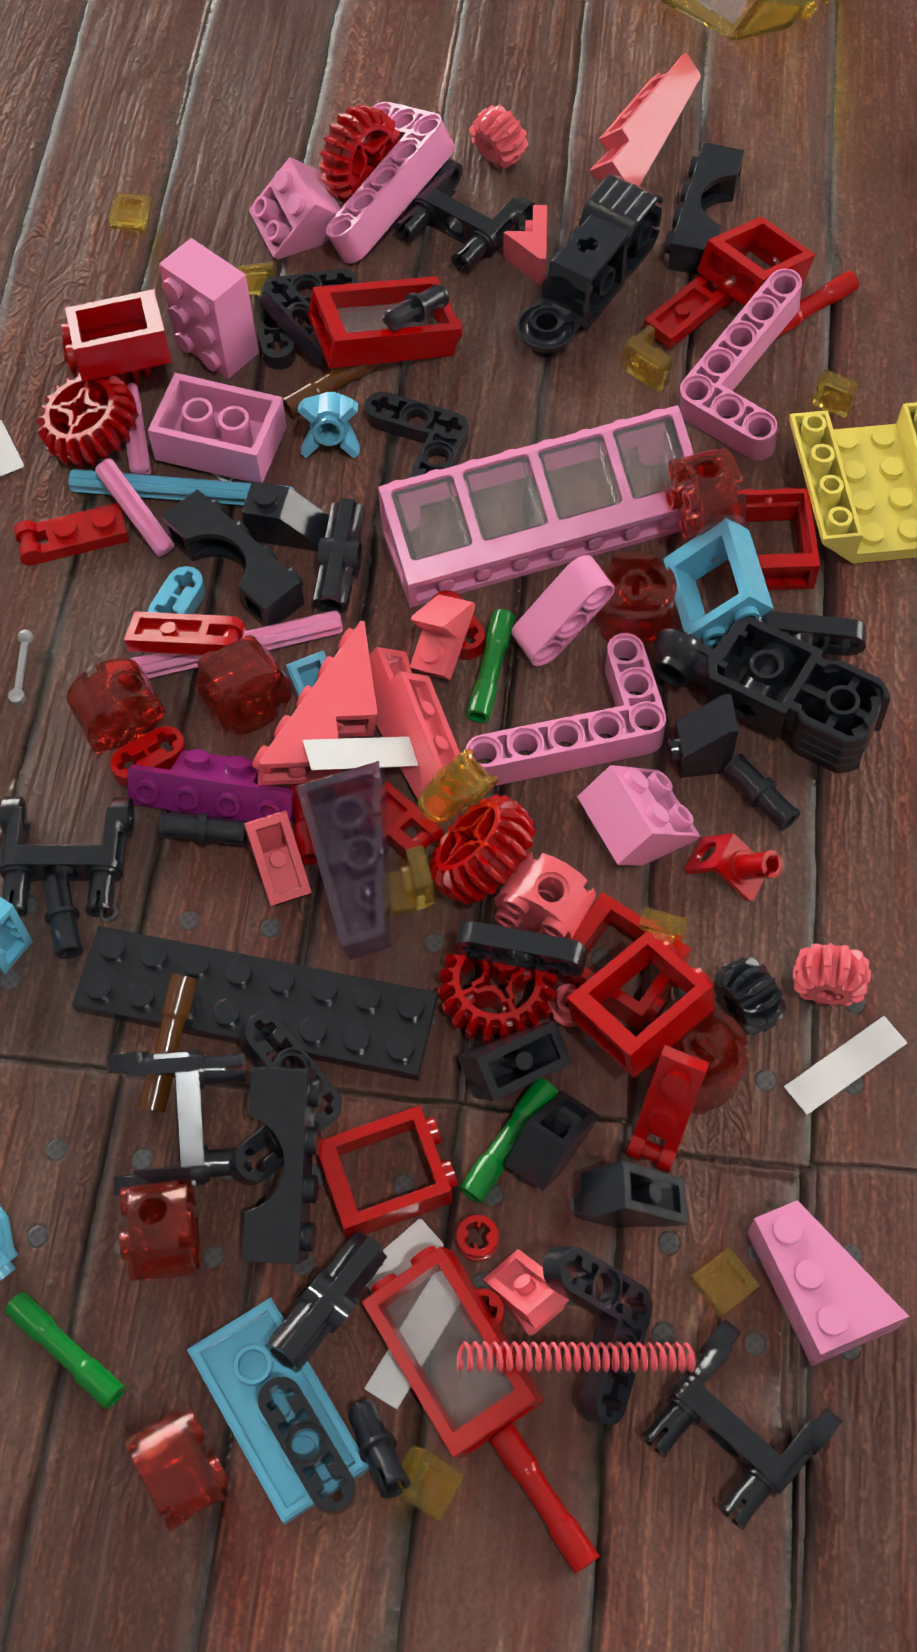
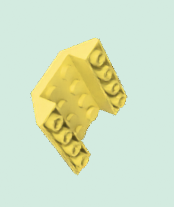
(861, 484)

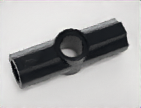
(339, 556)
(326, 1301)

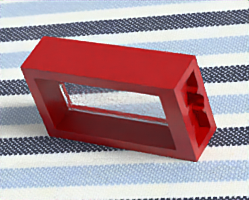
(352, 328)
(423, 1323)

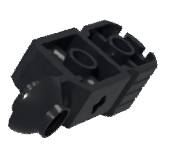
(592, 267)
(782, 686)

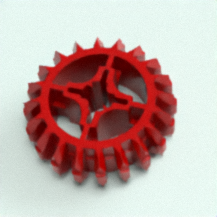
(355, 149)
(92, 426)
(482, 849)
(466, 1004)

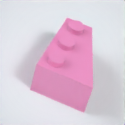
(821, 1285)

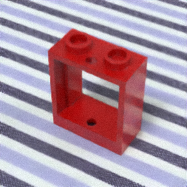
(726, 258)
(118, 352)
(794, 569)
(620, 1004)
(639, 1051)
(402, 1207)

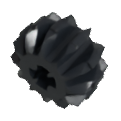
(749, 995)

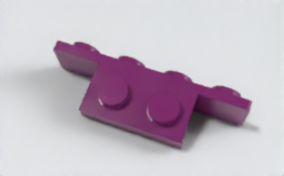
(209, 785)

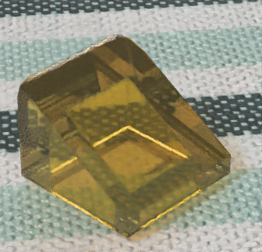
(256, 275)
(431, 1482)

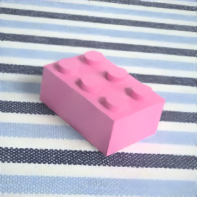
(209, 308)
(217, 428)

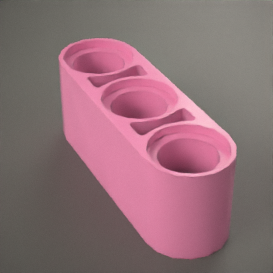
(563, 610)

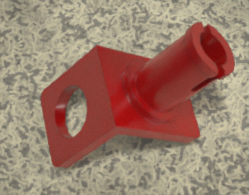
(735, 863)

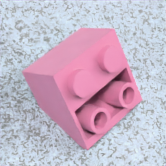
(294, 210)
(637, 814)

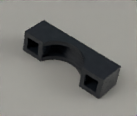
(713, 182)
(204, 531)
(281, 1226)

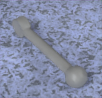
(17, 695)

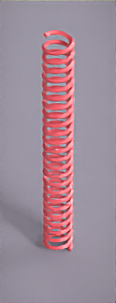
(615, 1361)

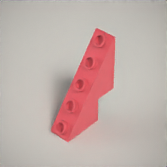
(334, 708)

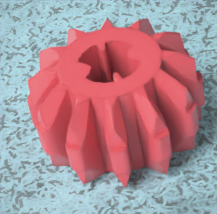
(499, 136)
(831, 974)

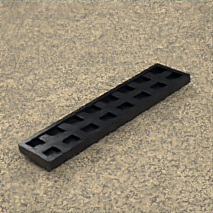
(327, 1012)

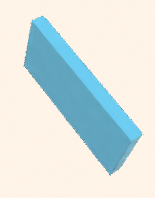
(235, 1369)

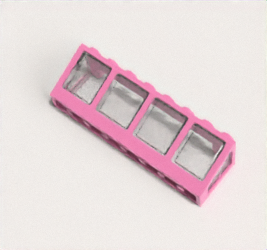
(533, 506)

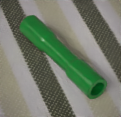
(485, 686)
(491, 1163)
(86, 1370)

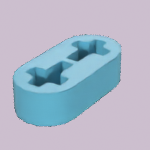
(170, 596)

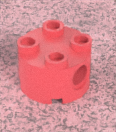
(544, 897)

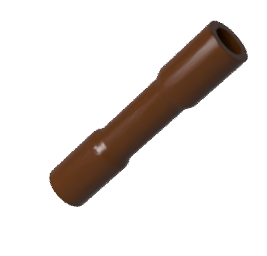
(327, 383)
(174, 1013)

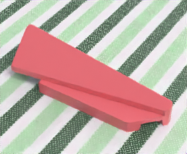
(646, 123)
(411, 709)

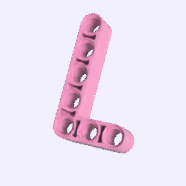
(394, 183)
(755, 330)
(583, 729)

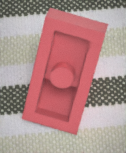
(528, 248)
(444, 629)
(277, 858)
(525, 1292)

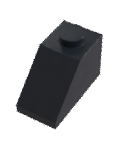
(283, 517)
(705, 739)
(514, 1061)
(550, 1140)
(633, 1197)

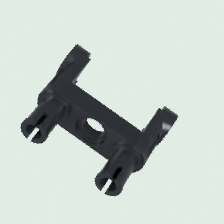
(477, 232)
(93, 863)
(191, 1074)
(764, 1468)

